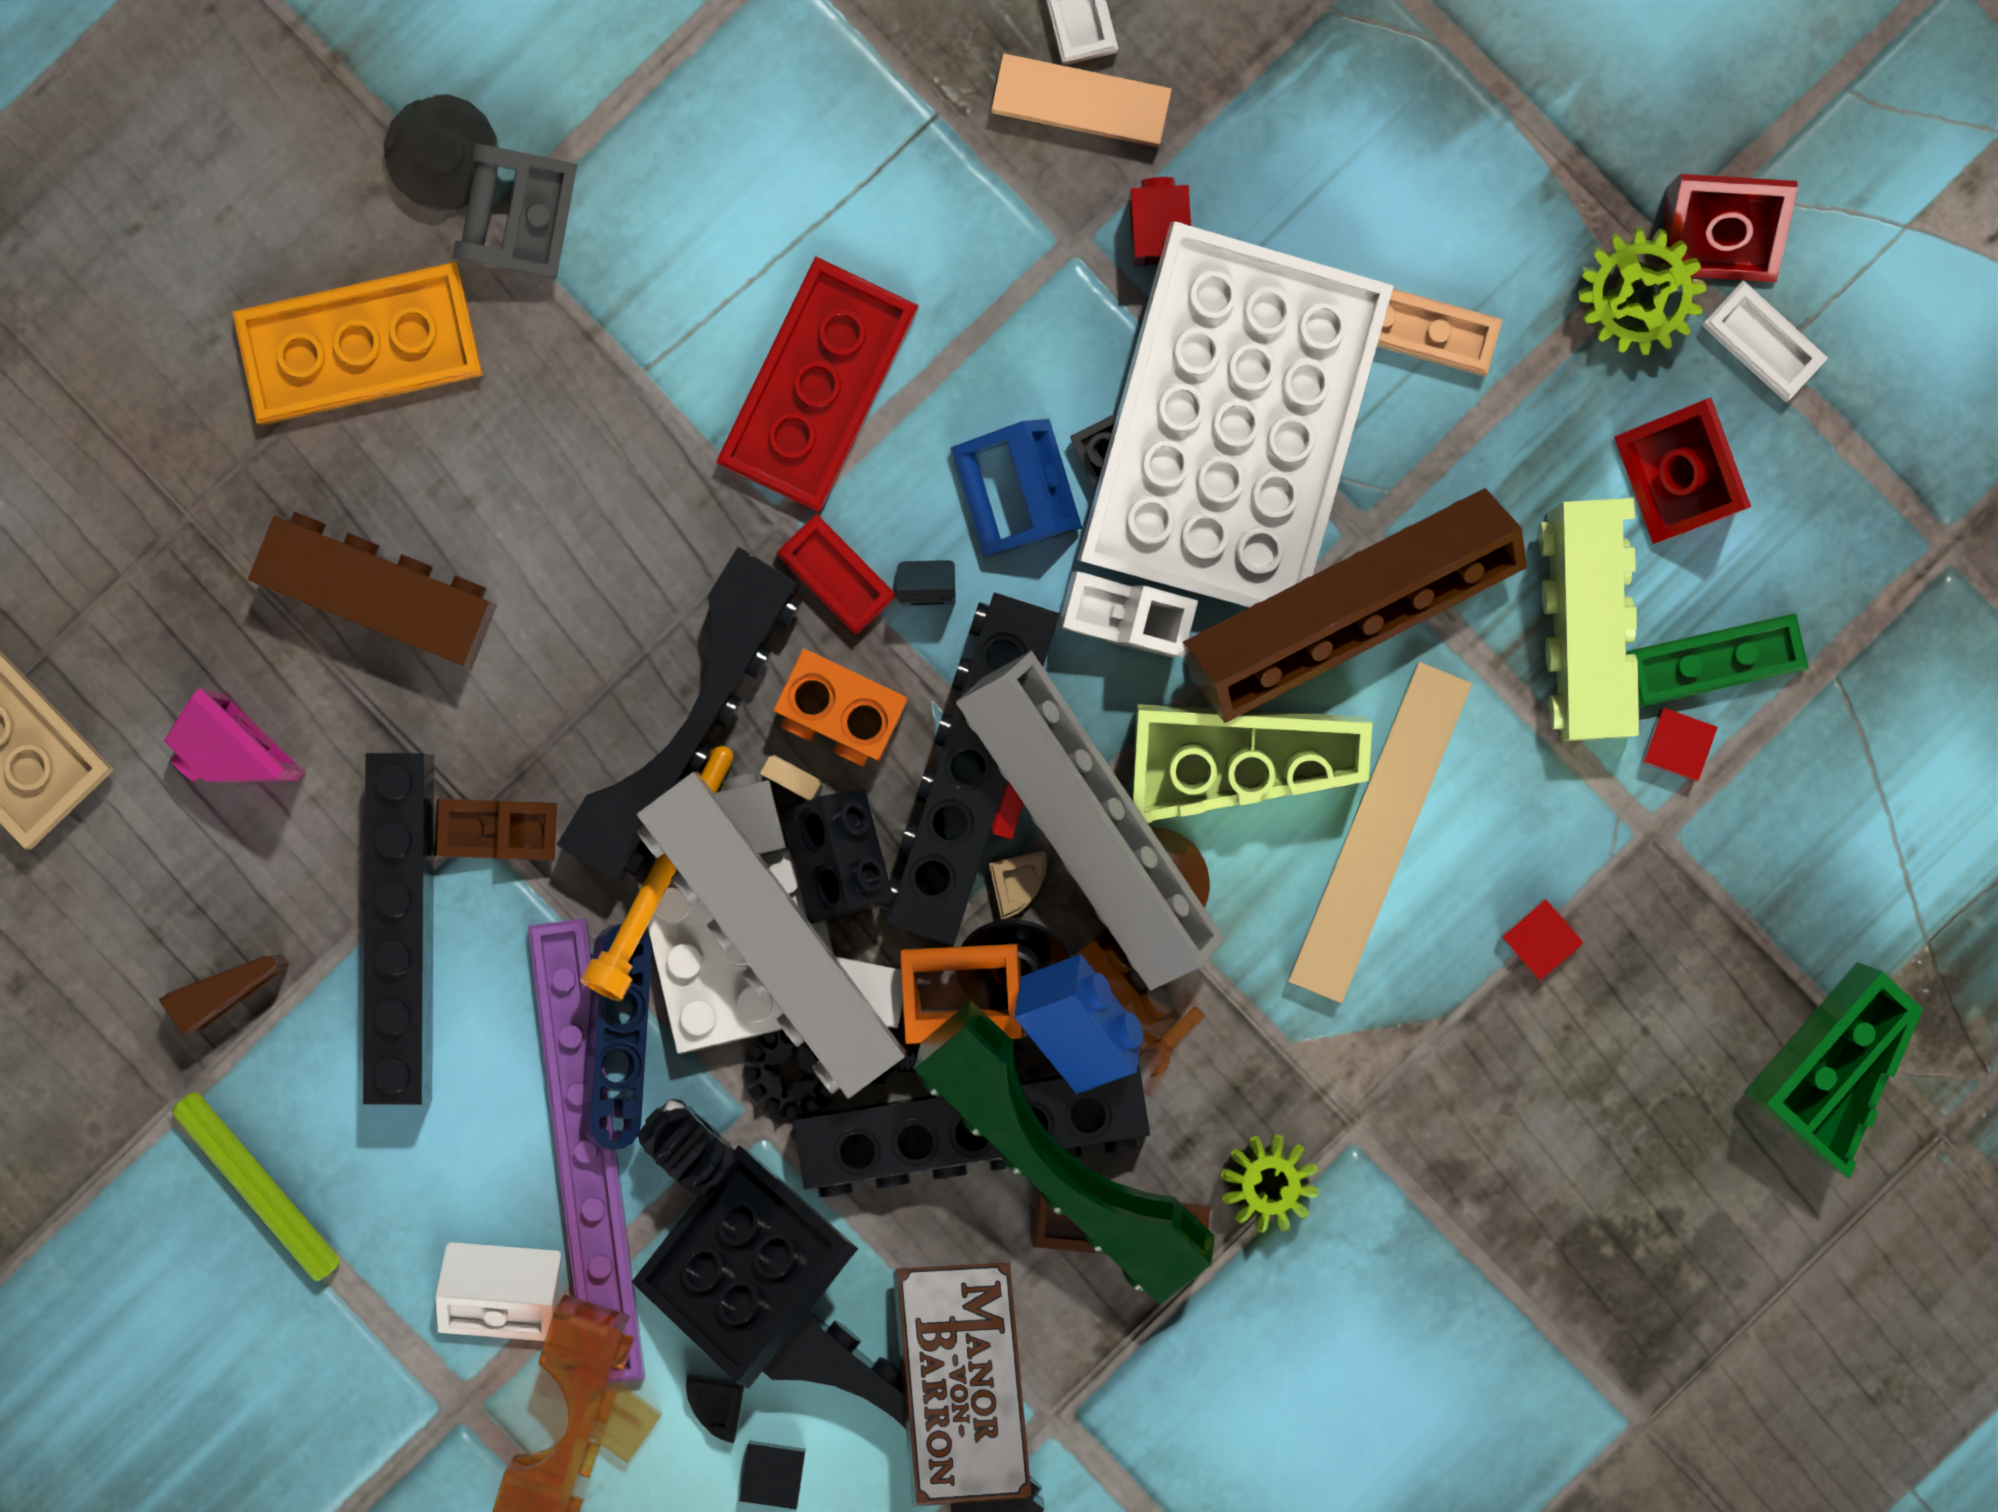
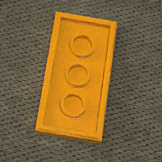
(357, 343)

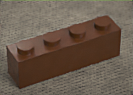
(373, 591)

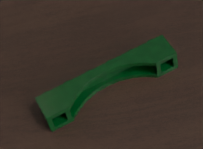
(1142, 1232)

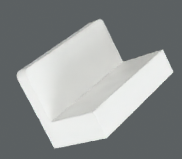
(497, 1291)

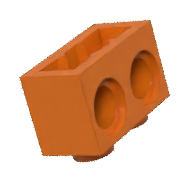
(847, 694)

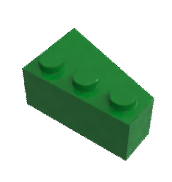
(1838, 1065)

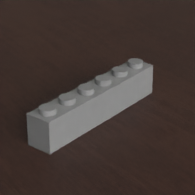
(1090, 821)
(771, 936)

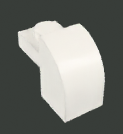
(1127, 614)

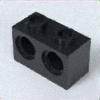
(836, 856)

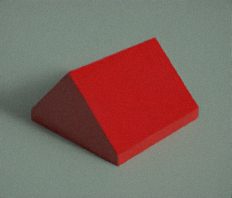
(1730, 224)
(1682, 471)

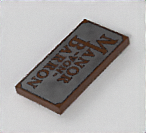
(961, 1384)

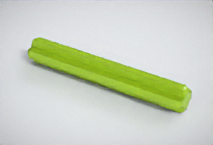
(256, 1186)

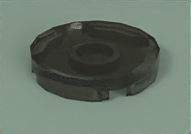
(432, 150)

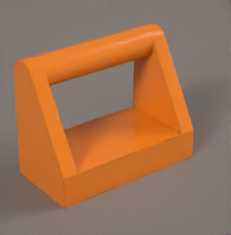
(921, 1024)

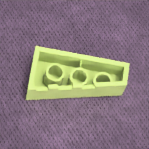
(1591, 619)
(1198, 763)

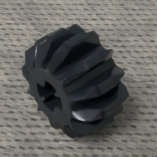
(687, 1147)

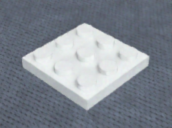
(703, 983)

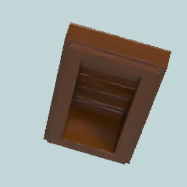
(209, 999)

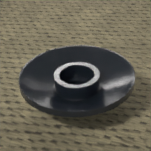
(1037, 950)

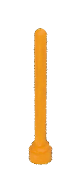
(610, 971)

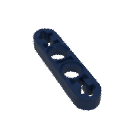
(630, 1039)

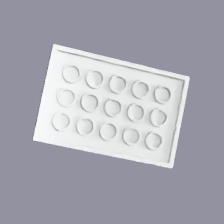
(1234, 418)

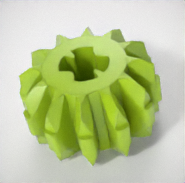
(1287, 1190)

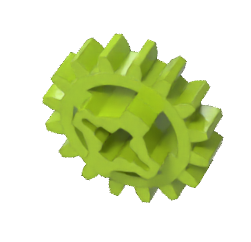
(1667, 279)

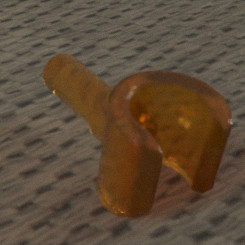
(1171, 1039)

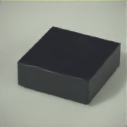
(772, 1475)

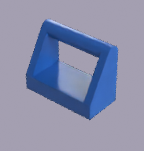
(1041, 481)

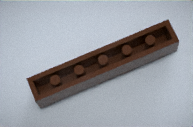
(1355, 604)

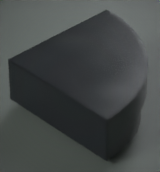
(715, 1404)

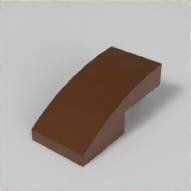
(495, 829)

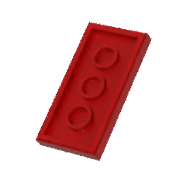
(817, 384)

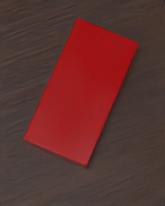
(836, 574)

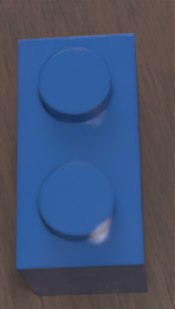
(1079, 1023)

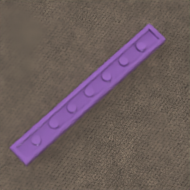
(587, 1173)

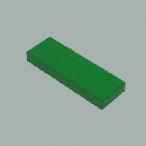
(1719, 659)

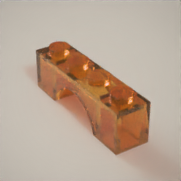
(580, 1355)

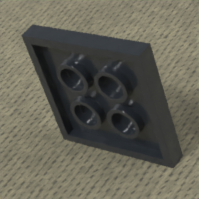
(744, 1267)

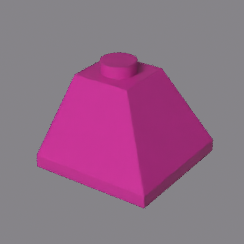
(224, 745)

